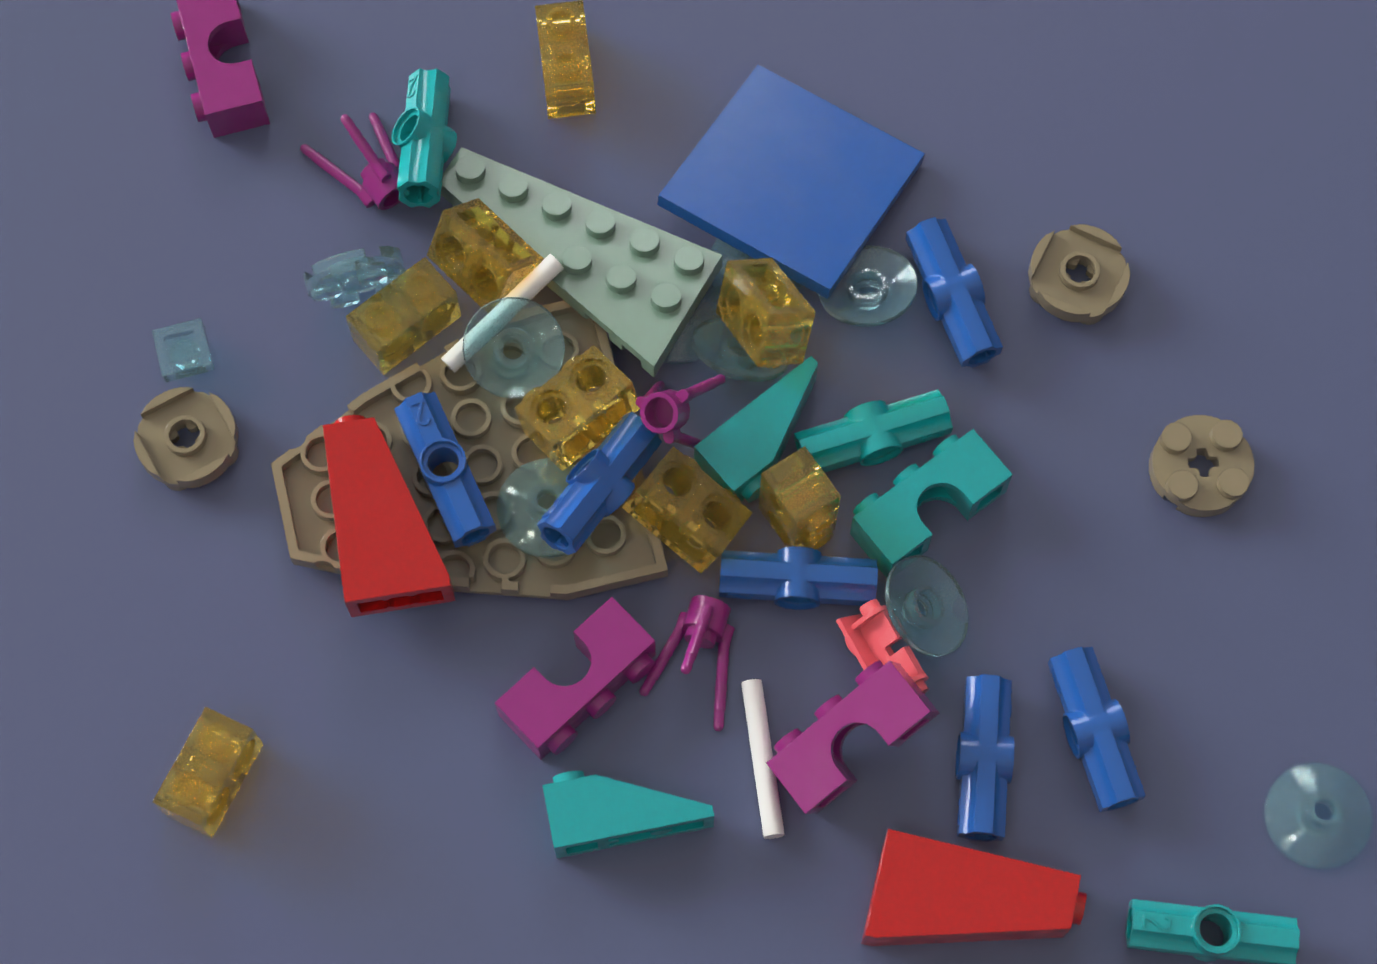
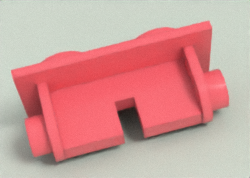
(871, 638)

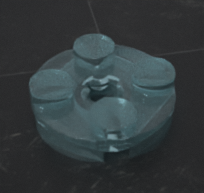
(352, 273)

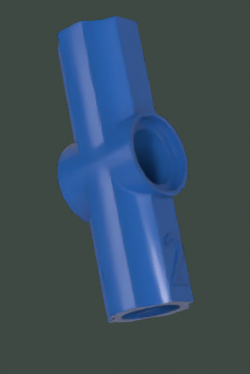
(953, 292)
(598, 484)
(454, 495)
(798, 578)
(1096, 729)
(984, 758)

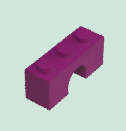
(228, 92)
(549, 713)
(812, 760)

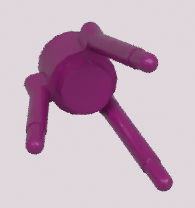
(378, 176)
(670, 409)
(702, 626)

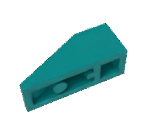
(756, 434)
(609, 813)

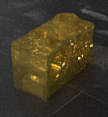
(565, 59)
(481, 252)
(765, 312)
(404, 315)
(584, 414)
(799, 501)
(680, 517)
(208, 772)

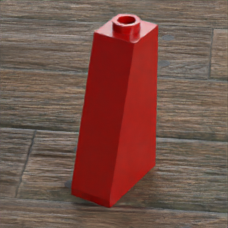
(379, 532)
(961, 894)

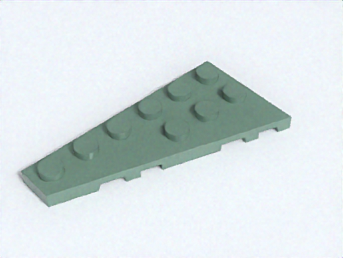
(615, 268)

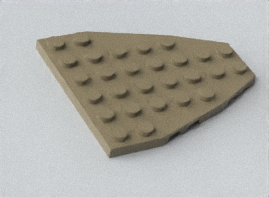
(495, 446)

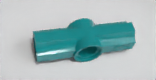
(424, 138)
(877, 431)
(1245, 935)

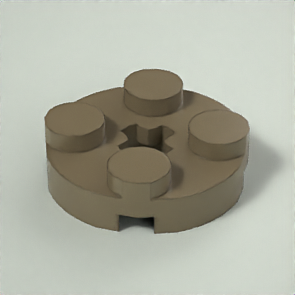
(1081, 300)
(1221, 444)
(182, 466)

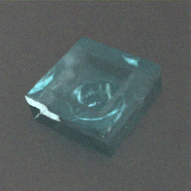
(183, 350)

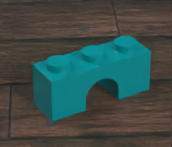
(960, 473)

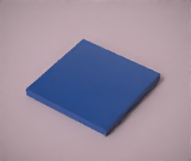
(791, 180)

